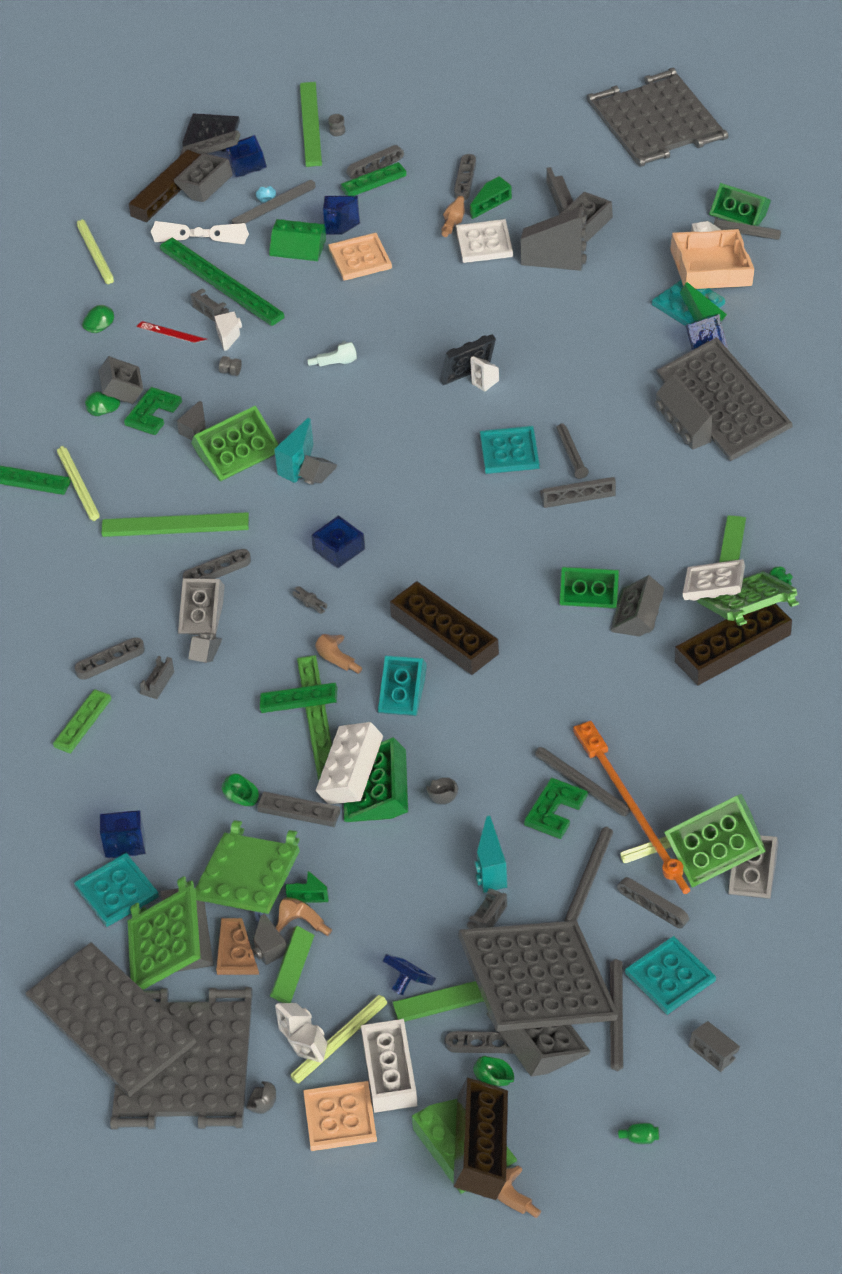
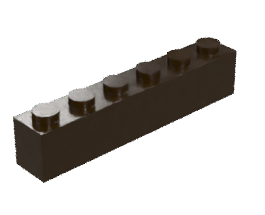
(160, 190)

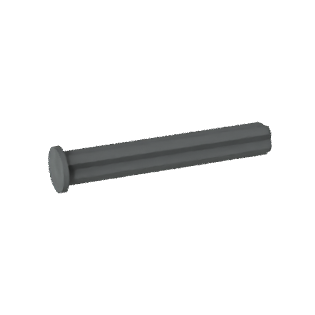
(748, 229)
(580, 470)

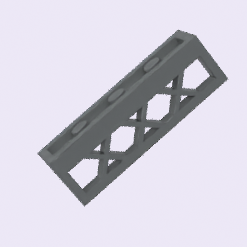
(558, 190)
(578, 492)

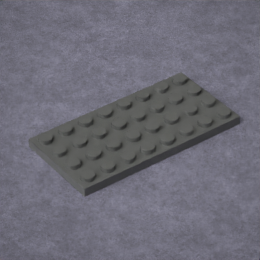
(739, 407)
(110, 1019)

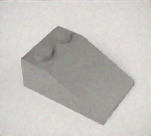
(200, 605)
(756, 875)

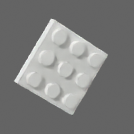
(484, 241)
(714, 580)

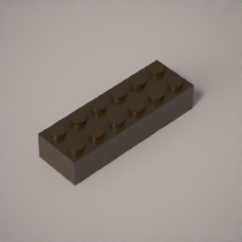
(444, 627)
(731, 644)
(481, 1139)

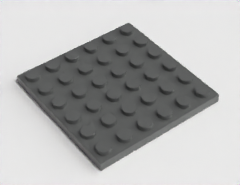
(537, 975)

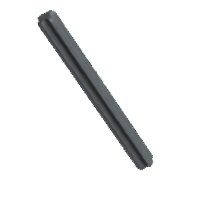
(274, 203)
(582, 781)
(589, 874)
(616, 1026)

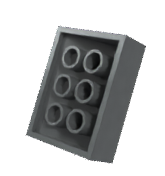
(545, 1048)

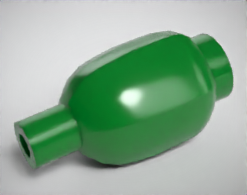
(640, 1133)

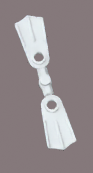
(228, 233)

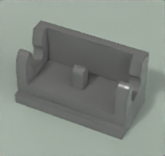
(207, 306)
(158, 678)
(489, 911)
(713, 1046)

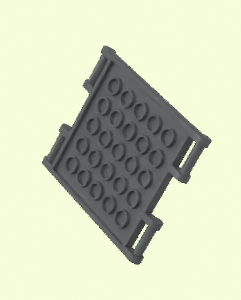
(656, 117)
(207, 1076)

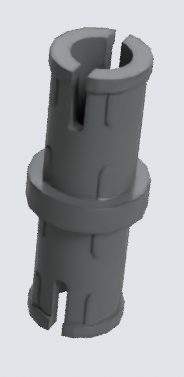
(309, 599)

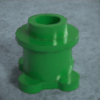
(779, 572)

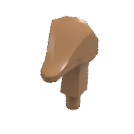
(453, 215)
(327, 649)
(293, 908)
(512, 1198)

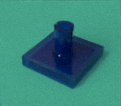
(705, 330)
(407, 972)

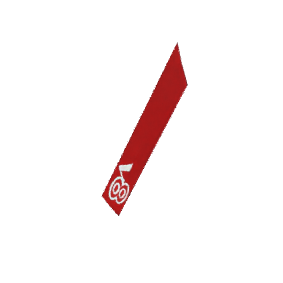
(170, 332)

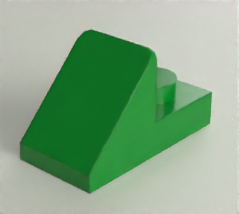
(312, 892)

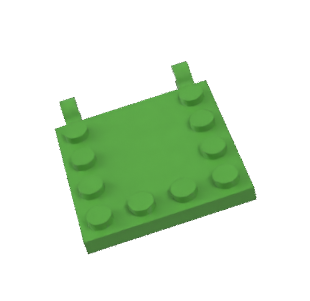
(756, 593)
(247, 870)
(164, 936)

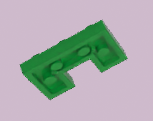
(142, 415)
(542, 813)

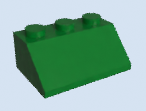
(739, 205)
(297, 240)
(589, 587)

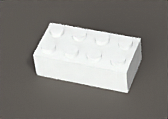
(349, 763)
(389, 1065)

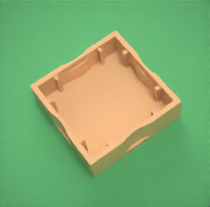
(712, 259)

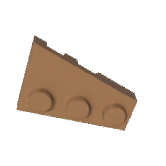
(234, 949)

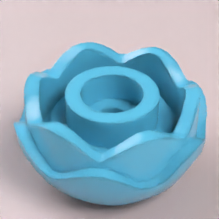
(265, 194)

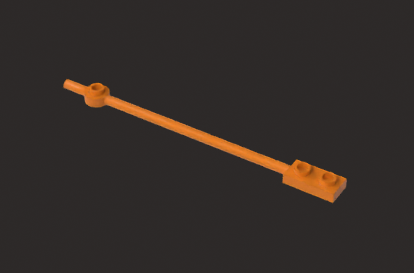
(596, 746)

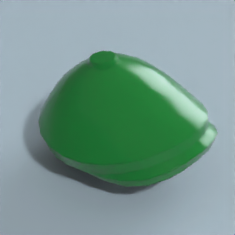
(98, 319)
(100, 404)
(239, 790)
(493, 1071)

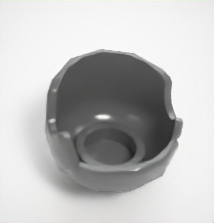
(442, 790)
(262, 1098)

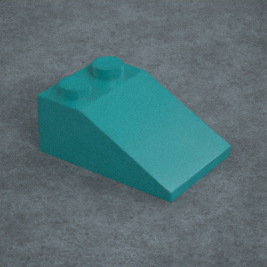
(292, 451)
(402, 685)
(490, 861)

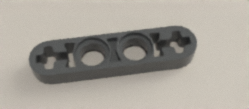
(392, 155)
(465, 177)
(219, 570)
(111, 661)
(653, 902)
(486, 1047)

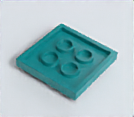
(674, 306)
(509, 449)
(115, 889)
(670, 975)

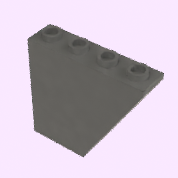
(556, 242)

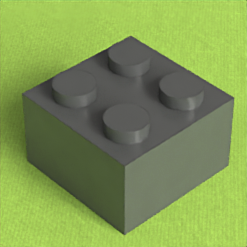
(120, 380)

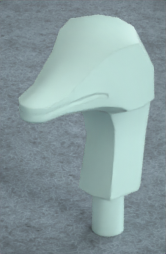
(344, 354)

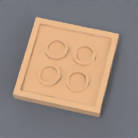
(360, 256)
(339, 1116)

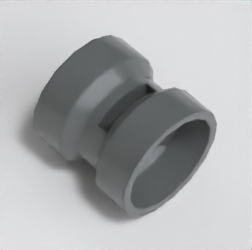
(336, 124)
(230, 366)

